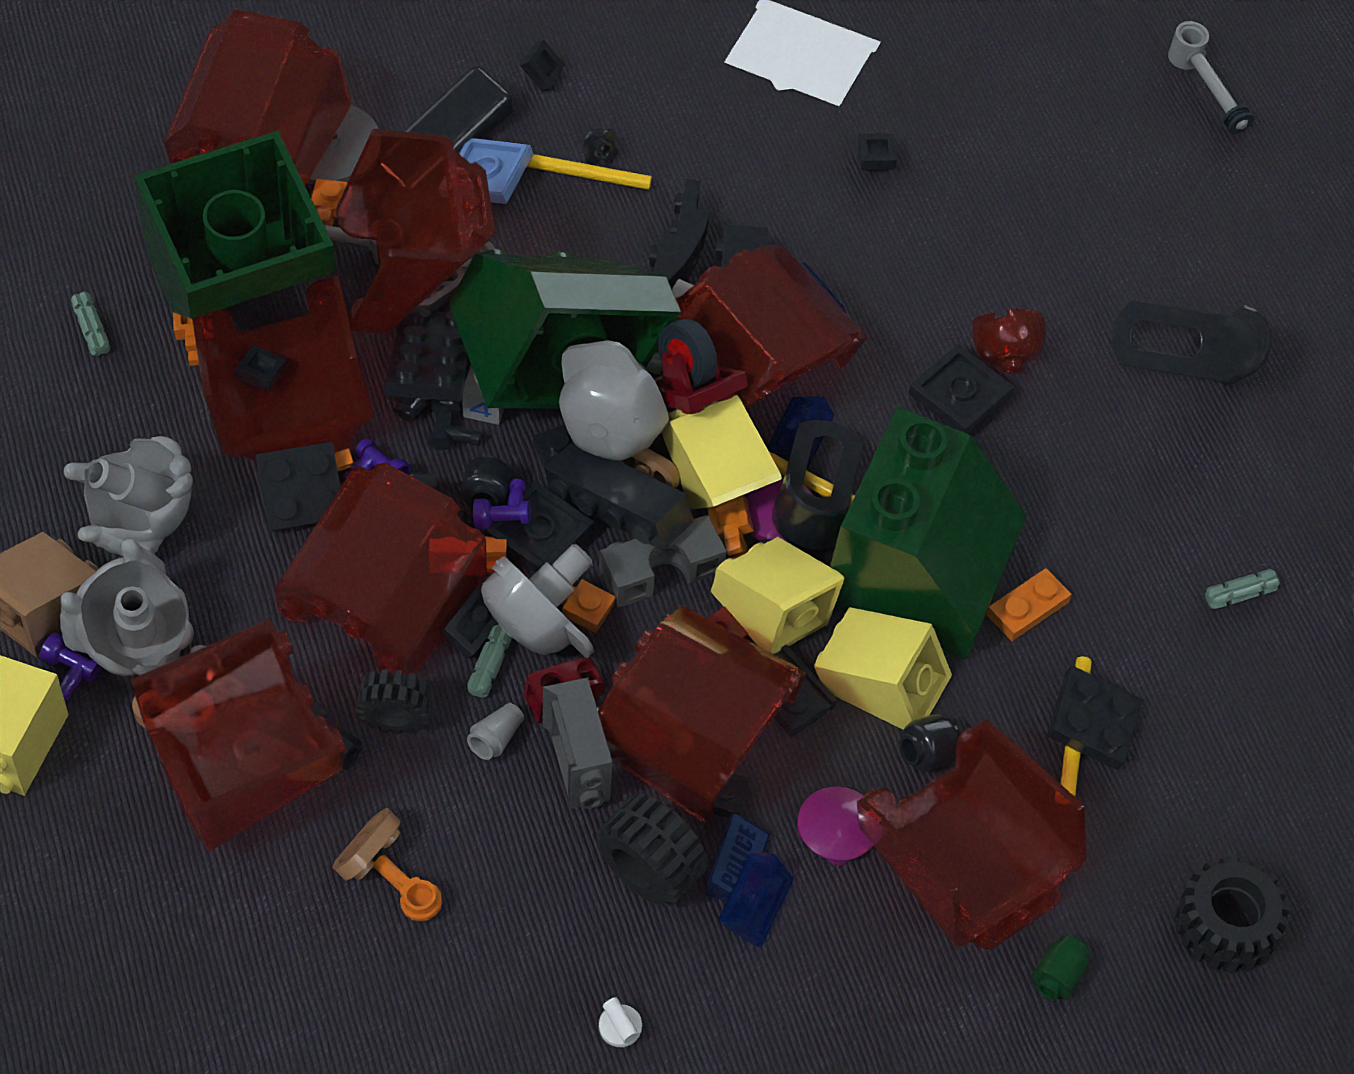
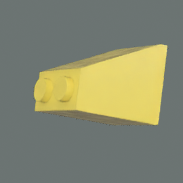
(718, 453)
(777, 593)
(884, 666)
(29, 721)

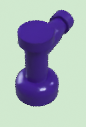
(370, 457)
(516, 509)
(81, 668)

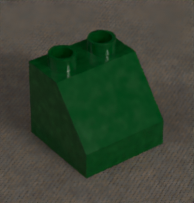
(231, 226)
(529, 309)
(928, 531)

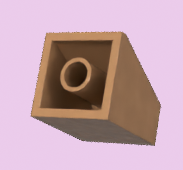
(32, 586)

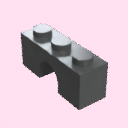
(629, 564)

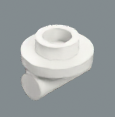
(619, 1024)

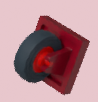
(691, 369)

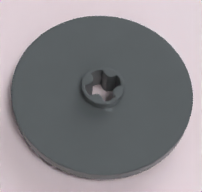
(345, 147)

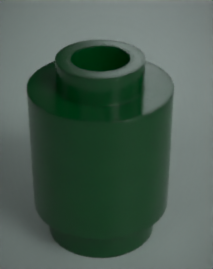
(1061, 968)

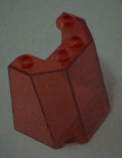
(257, 80)
(423, 211)
(769, 320)
(312, 402)
(385, 566)
(693, 707)
(236, 732)
(981, 840)

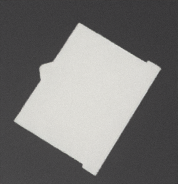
(801, 52)

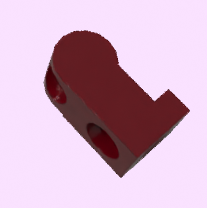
(557, 674)

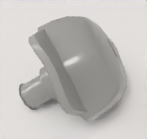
(610, 400)
(529, 606)

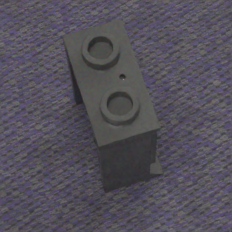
(578, 742)

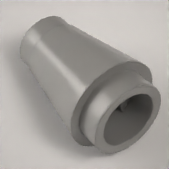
(495, 731)

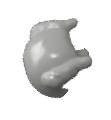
(134, 494)
(128, 614)

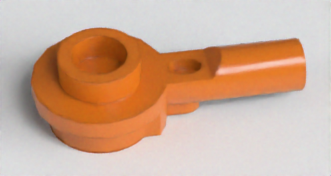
(419, 898)

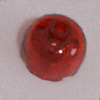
(1009, 339)

